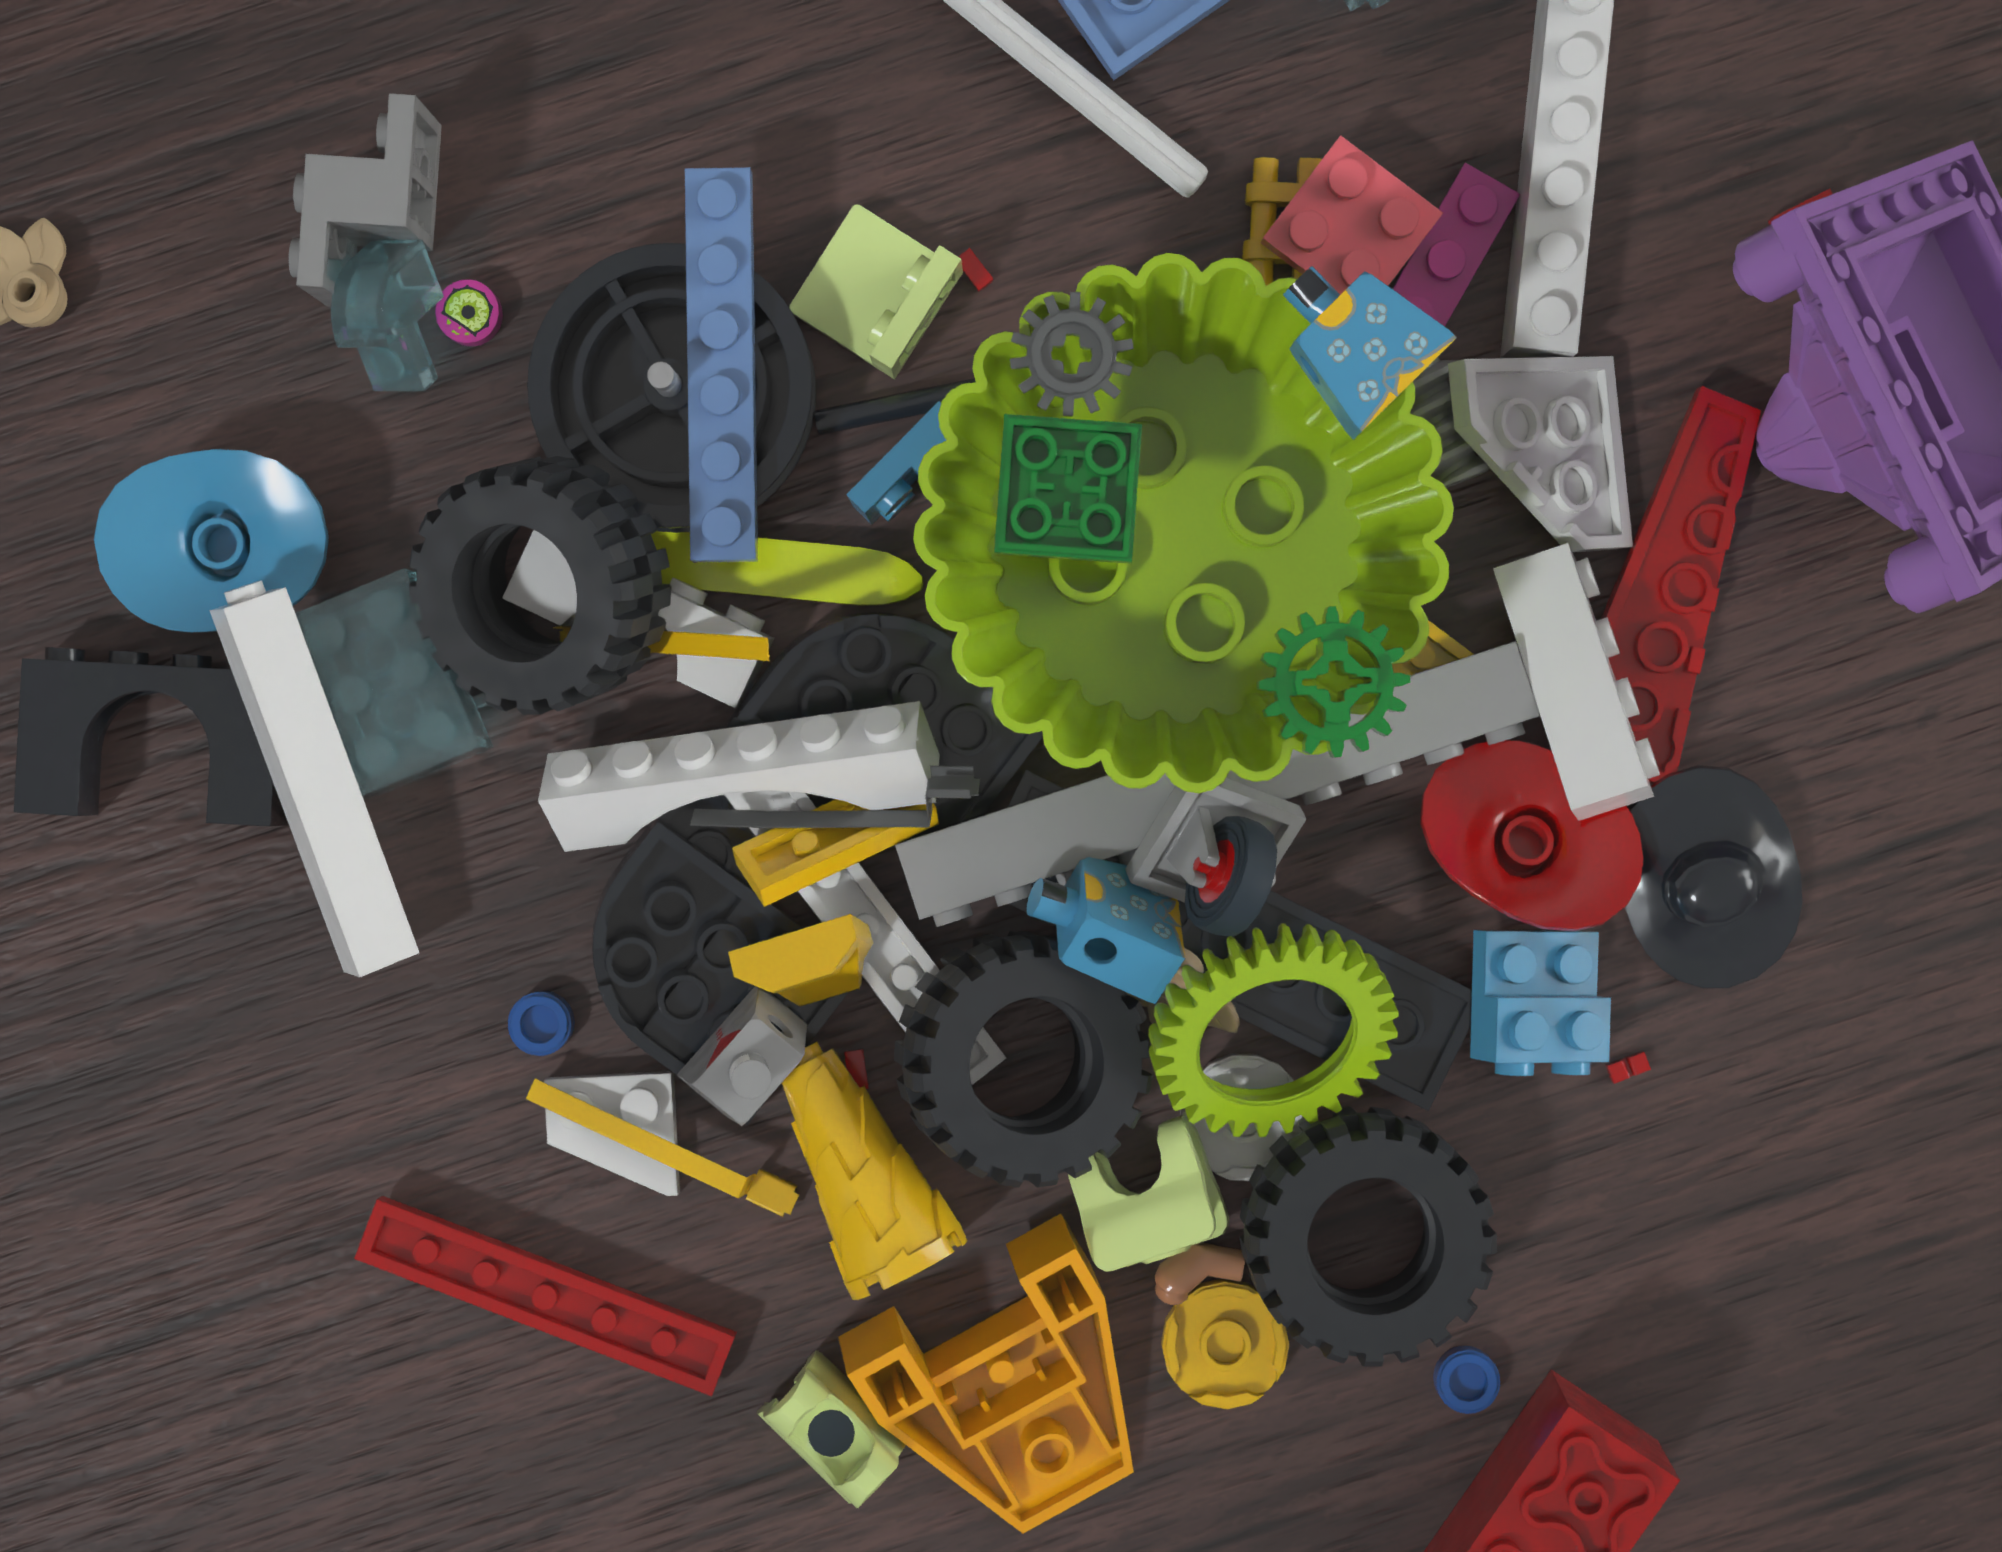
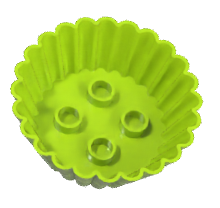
(1240, 526)

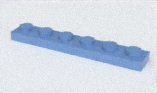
(721, 365)

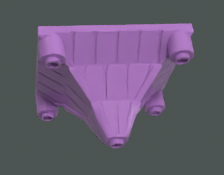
(1896, 363)

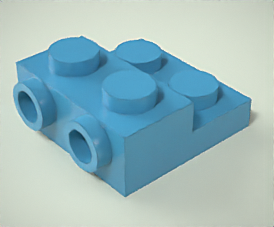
(888, 484)
(1538, 1001)

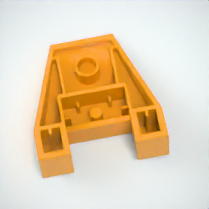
(1017, 1404)

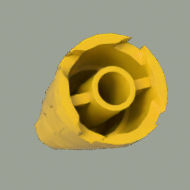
(870, 1190)

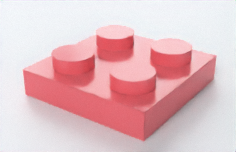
(1351, 220)

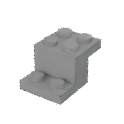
(367, 199)

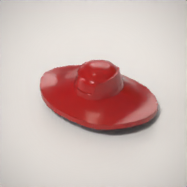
(1513, 842)

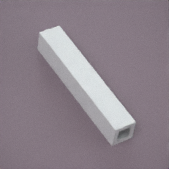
(313, 778)

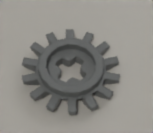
(1092, 335)

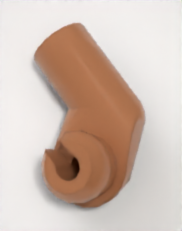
(1186, 1270)

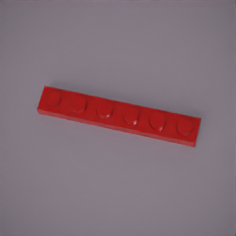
(545, 1295)

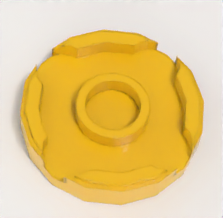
(1224, 1344)

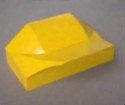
(807, 962)

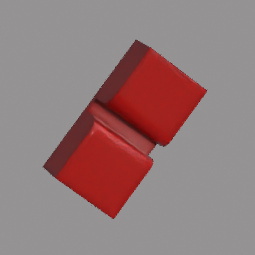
(975, 270)
(857, 1066)
(1627, 1067)

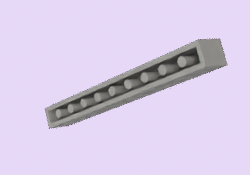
(1103, 819)

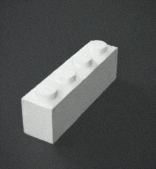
(1574, 682)

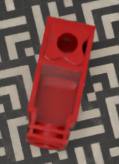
(1562, 1481)

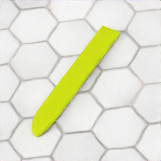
(797, 572)

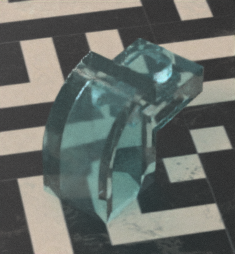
(378, 309)

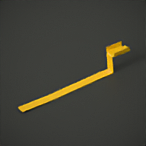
(705, 645)
(761, 1188)

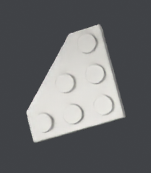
(1551, 440)

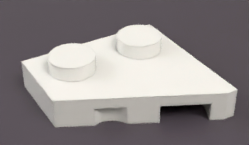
(638, 1098)

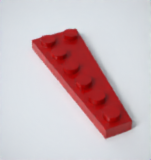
(1674, 569)

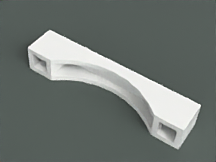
(854, 756)

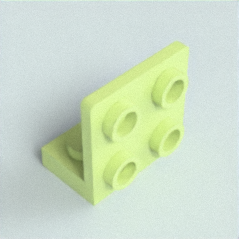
(876, 290)

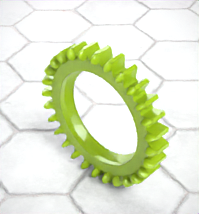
(1328, 963)

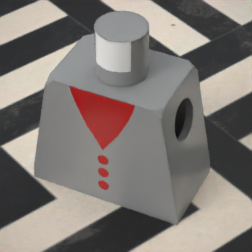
(747, 1056)

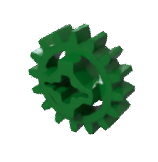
(1333, 649)

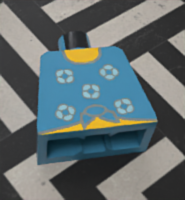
(1361, 344)
(1112, 927)

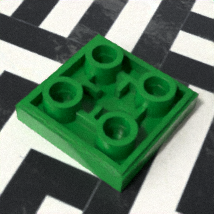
(1068, 488)

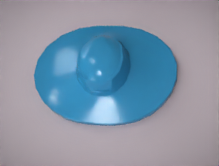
(205, 526)

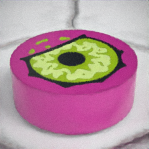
(469, 313)

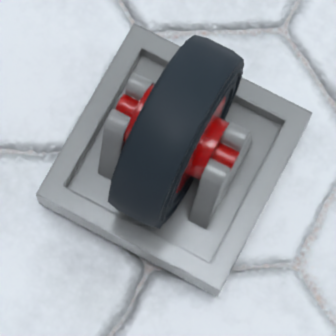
(1217, 853)

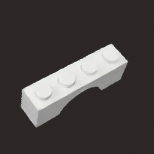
(547, 588)

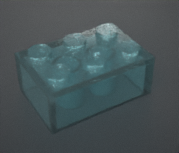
(386, 690)

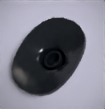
(1715, 878)

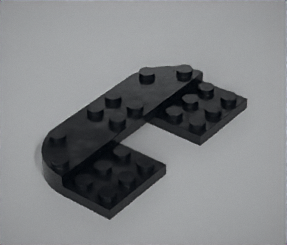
(678, 890)

